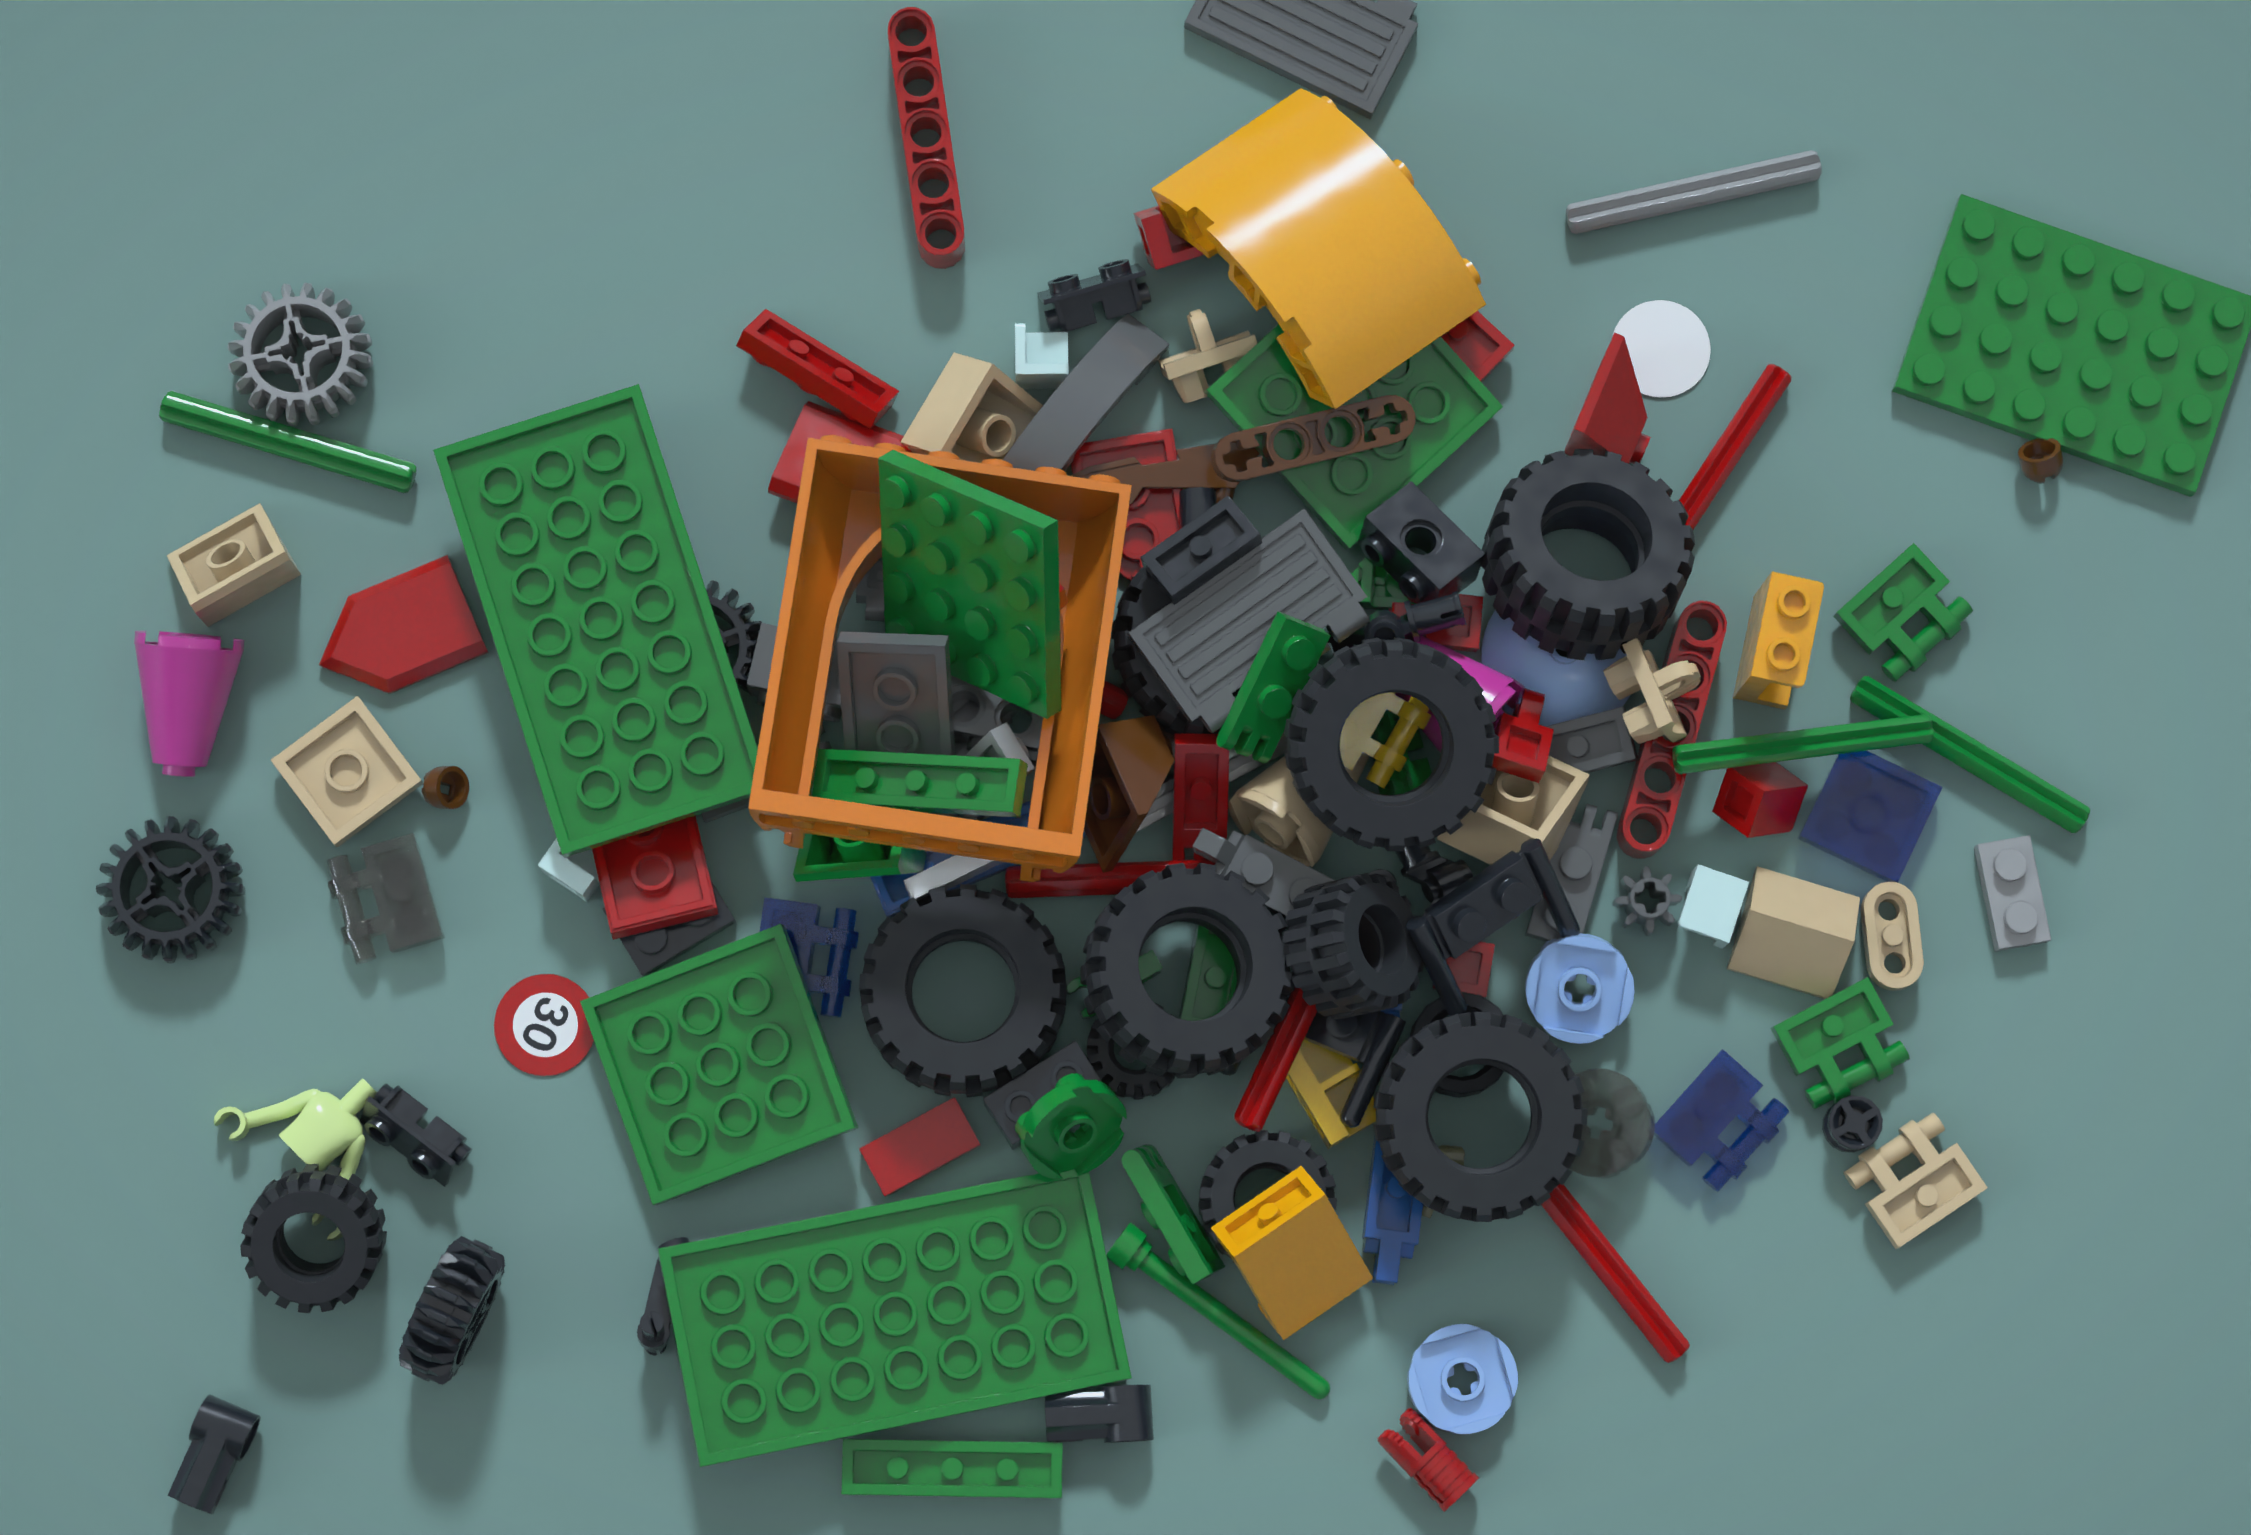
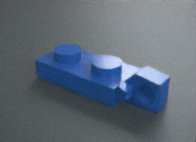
(1390, 1221)

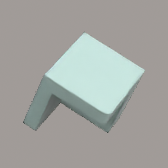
(1040, 358)
(574, 872)
(1712, 904)

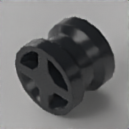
(1861, 1119)

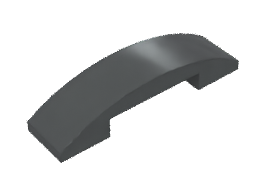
(1087, 396)

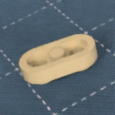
(1892, 937)

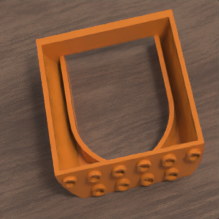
(830, 553)

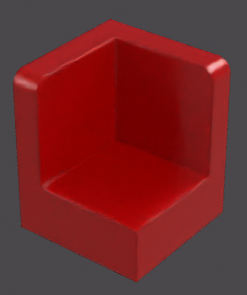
(1158, 241)
(1760, 799)

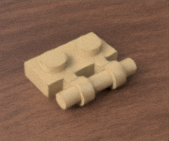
(1925, 1194)

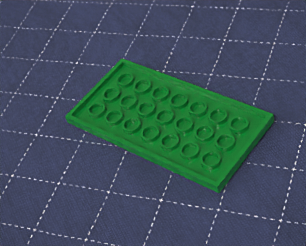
(600, 620)
(892, 1315)

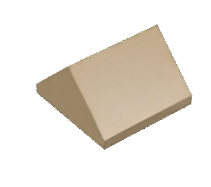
(233, 565)
(1794, 933)

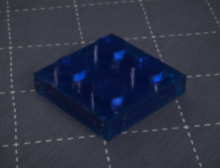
(1870, 813)

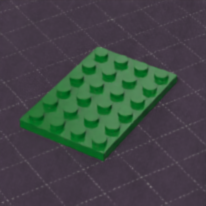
(2076, 345)

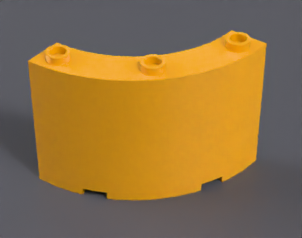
(1325, 242)

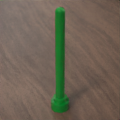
(1135, 1252)

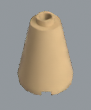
(1280, 815)

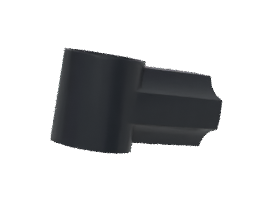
(1109, 1414)
(219, 1439)

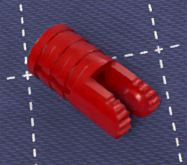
(1438, 1469)

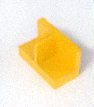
(1322, 1087)

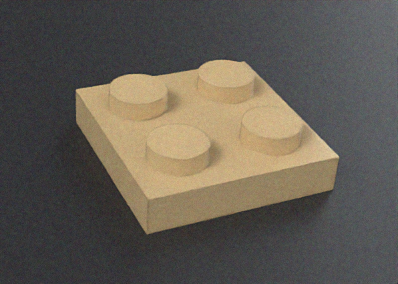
(347, 771)

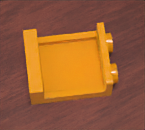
(1778, 639)
(1293, 1252)

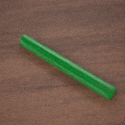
(287, 442)
(1802, 744)
(1977, 757)

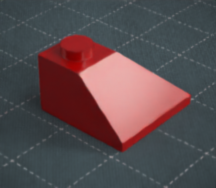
(1613, 409)

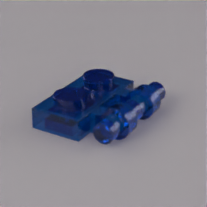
(803, 930)
(1705, 1111)

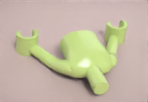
(318, 1133)

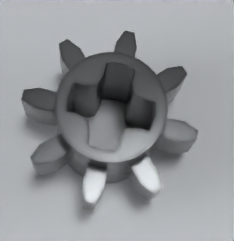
(1657, 890)

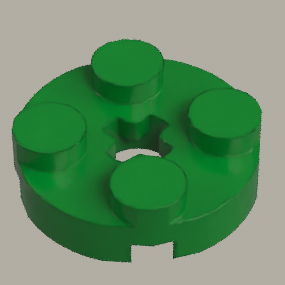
(1046, 1127)

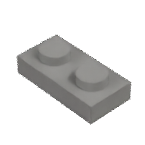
(2012, 893)

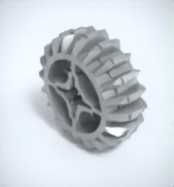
(281, 354)

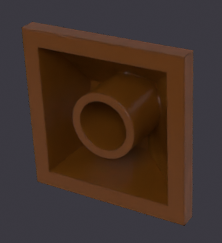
(1125, 779)

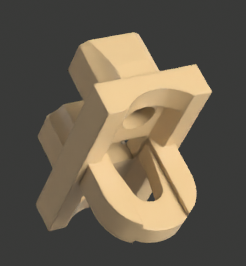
(1187, 367)
(1659, 687)

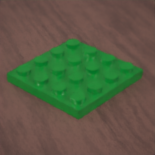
(1343, 490)
(975, 572)
(719, 1064)

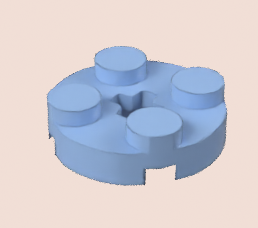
(1598, 1012)
(1445, 1406)

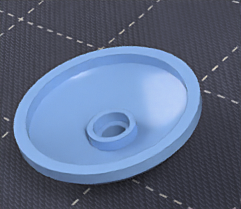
(1570, 685)

